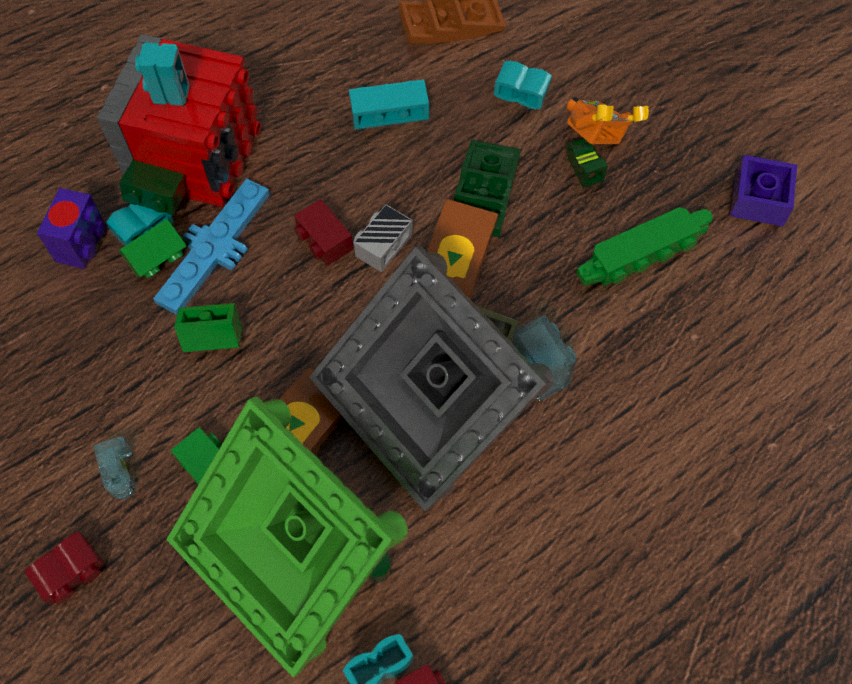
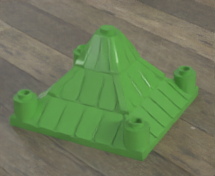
(280, 535)

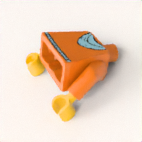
(600, 122)

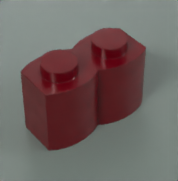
(65, 568)

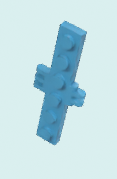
(212, 246)

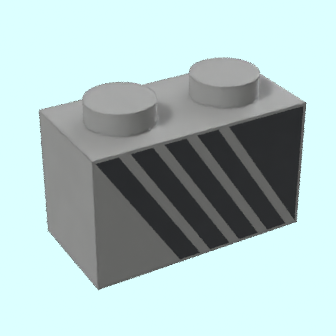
(382, 237)

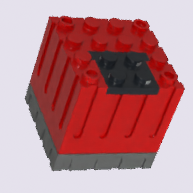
(202, 137)

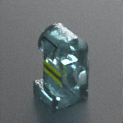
(113, 467)

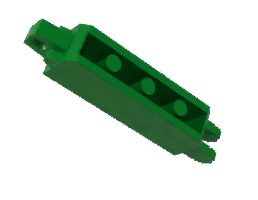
(644, 246)

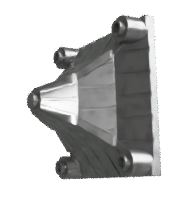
(427, 378)

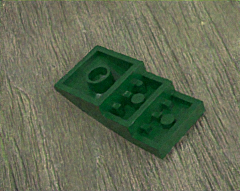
(488, 179)

